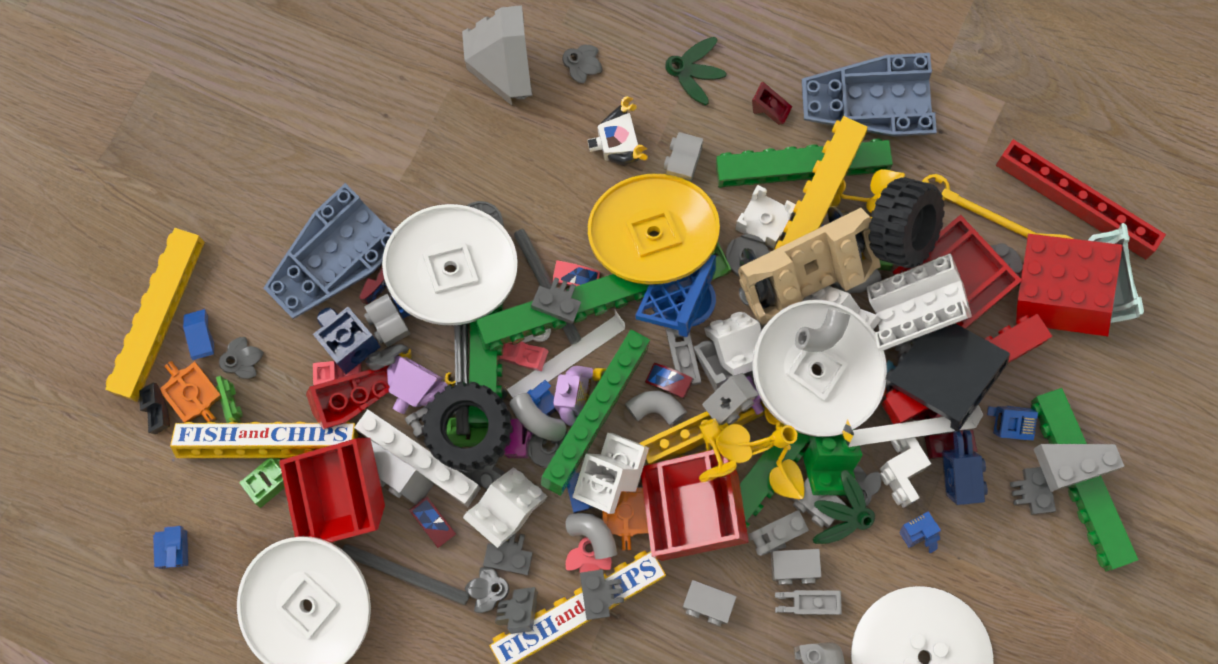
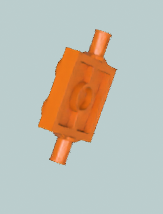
(190, 392)
(628, 517)

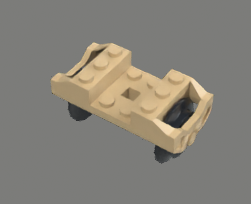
(809, 264)

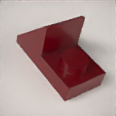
(771, 104)

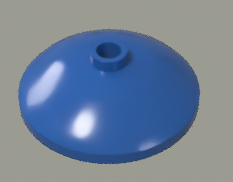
(706, 308)

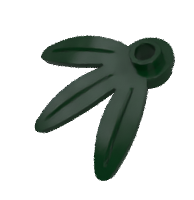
(698, 71)
(855, 517)

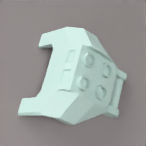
(1126, 301)

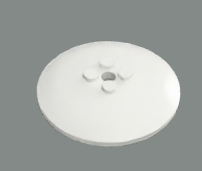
(445, 237)
(849, 380)
(273, 599)
(917, 621)

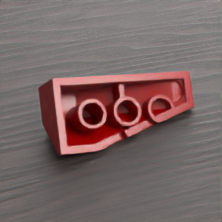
(343, 398)

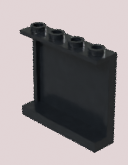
(949, 372)

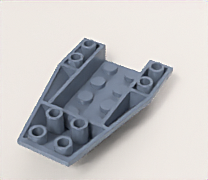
(881, 93)
(330, 254)

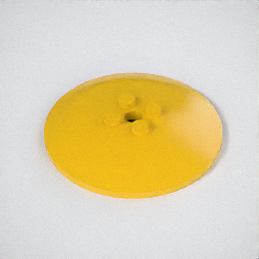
(647, 204)

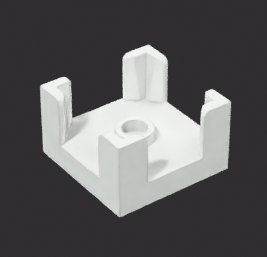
(765, 217)

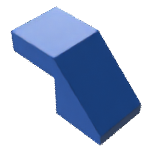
(198, 335)

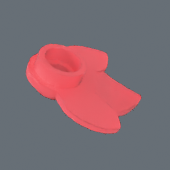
(585, 561)

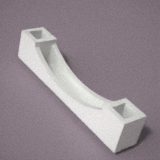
(418, 457)

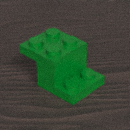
(825, 462)

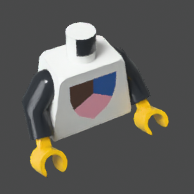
(618, 137)

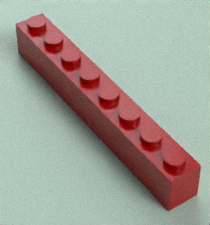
(1078, 198)
(1017, 341)

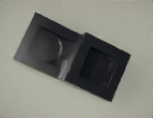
(154, 404)

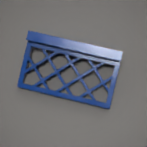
(689, 307)

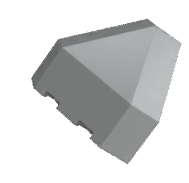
(498, 53)

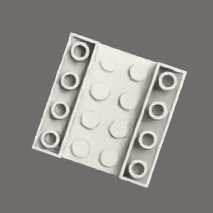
(918, 302)

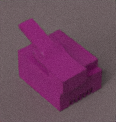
(519, 441)

